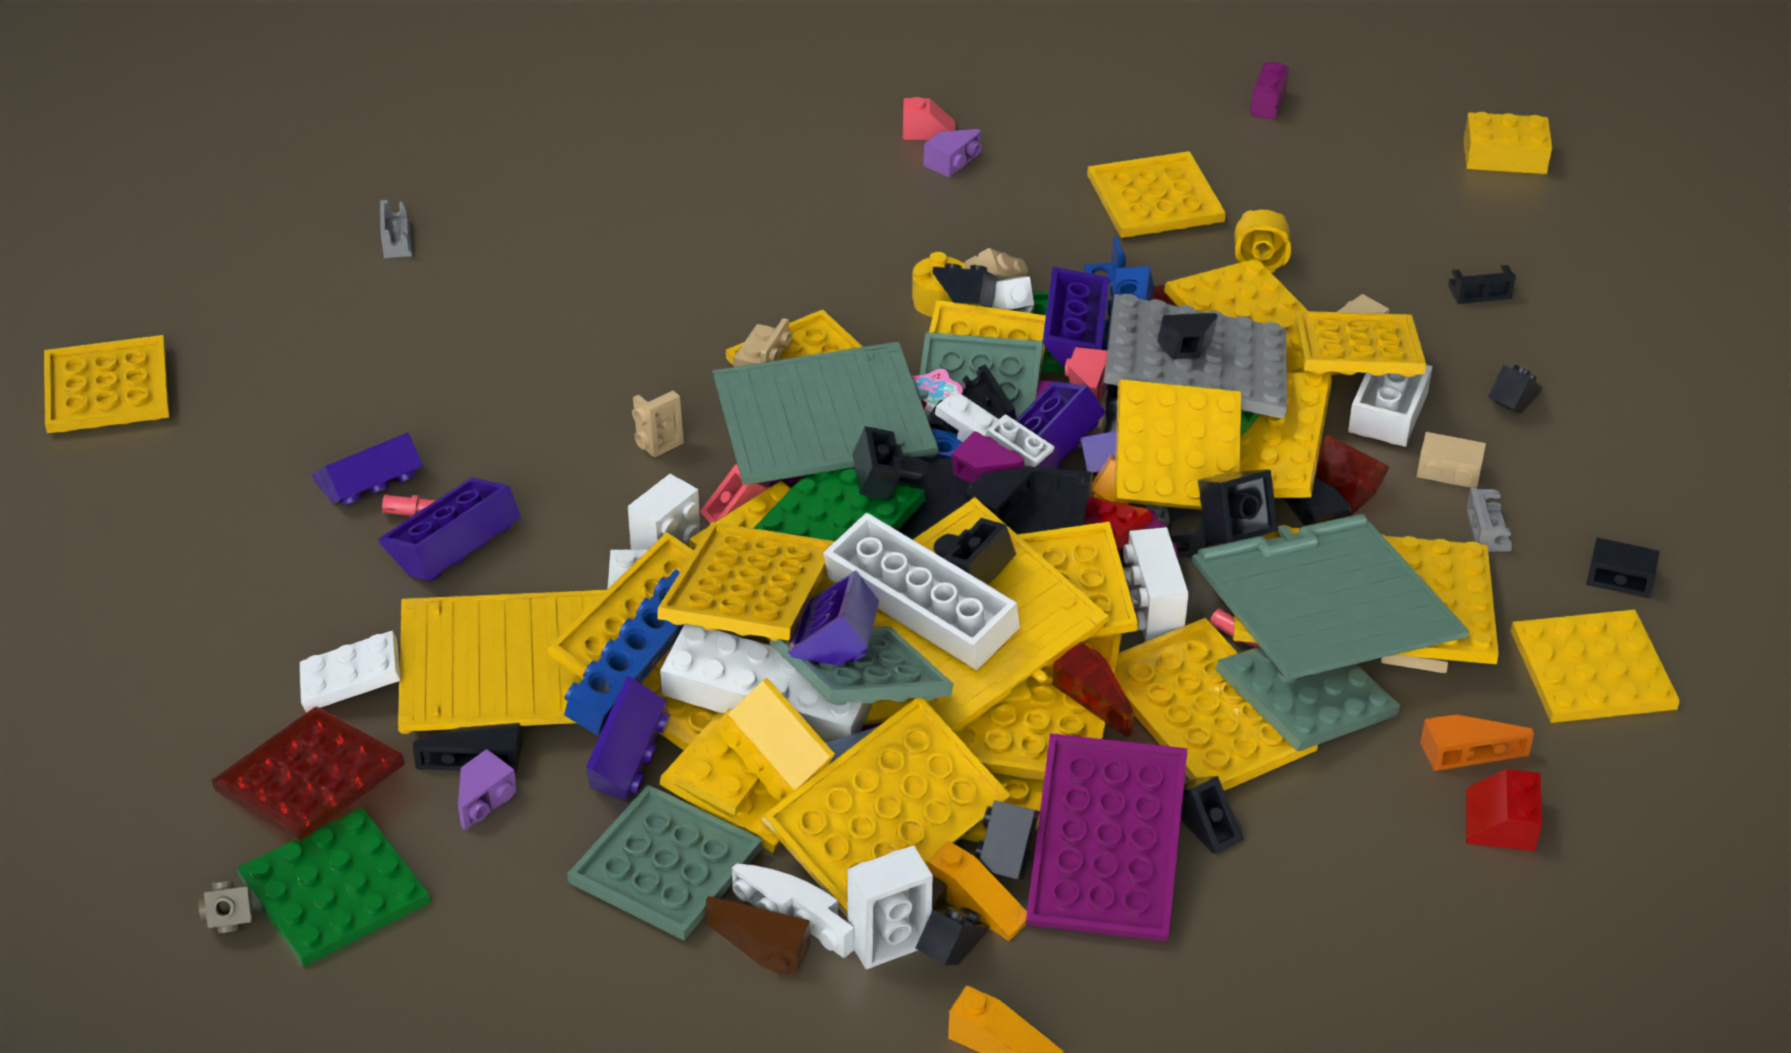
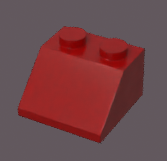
(1505, 810)

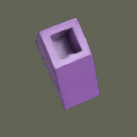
(951, 150)
(483, 787)

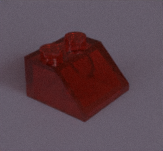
(1349, 472)

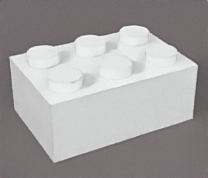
(1389, 406)
(1155, 582)
(889, 905)

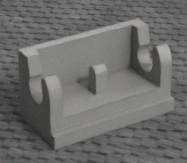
(395, 231)
(1487, 520)

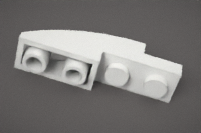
(1007, 432)
(798, 898)

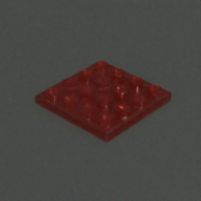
(308, 773)

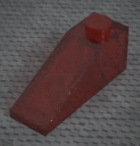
(1091, 683)

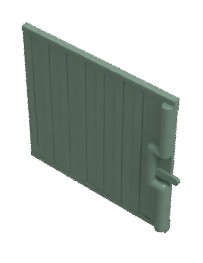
(811, 410)
(1327, 596)

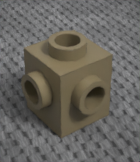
(240, 902)

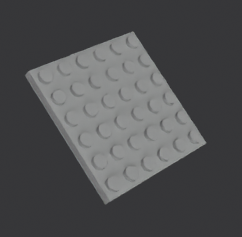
(1240, 357)

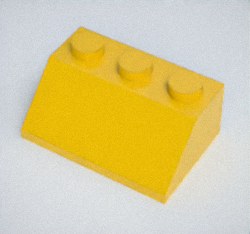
(775, 741)

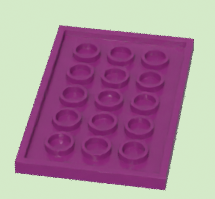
(1107, 837)

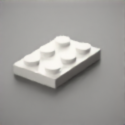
(349, 671)

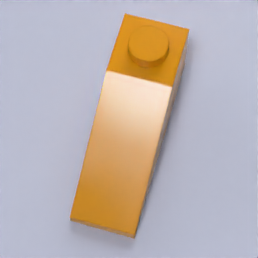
(976, 888)
(993, 1027)

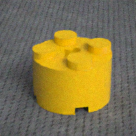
(1263, 236)
(925, 285)

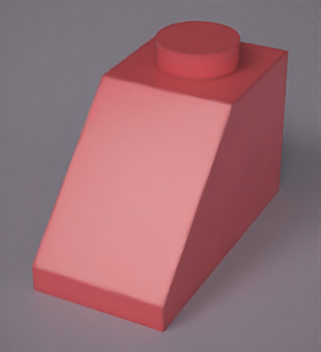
(924, 119)
(1088, 369)
(730, 496)

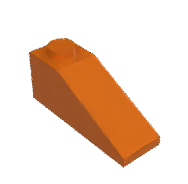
(1467, 741)

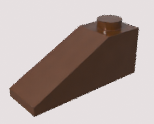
(765, 936)

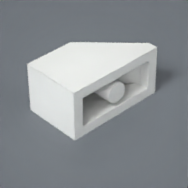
(1013, 293)

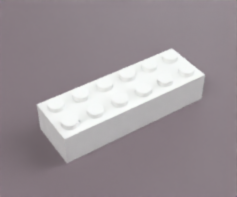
(925, 591)
(722, 669)

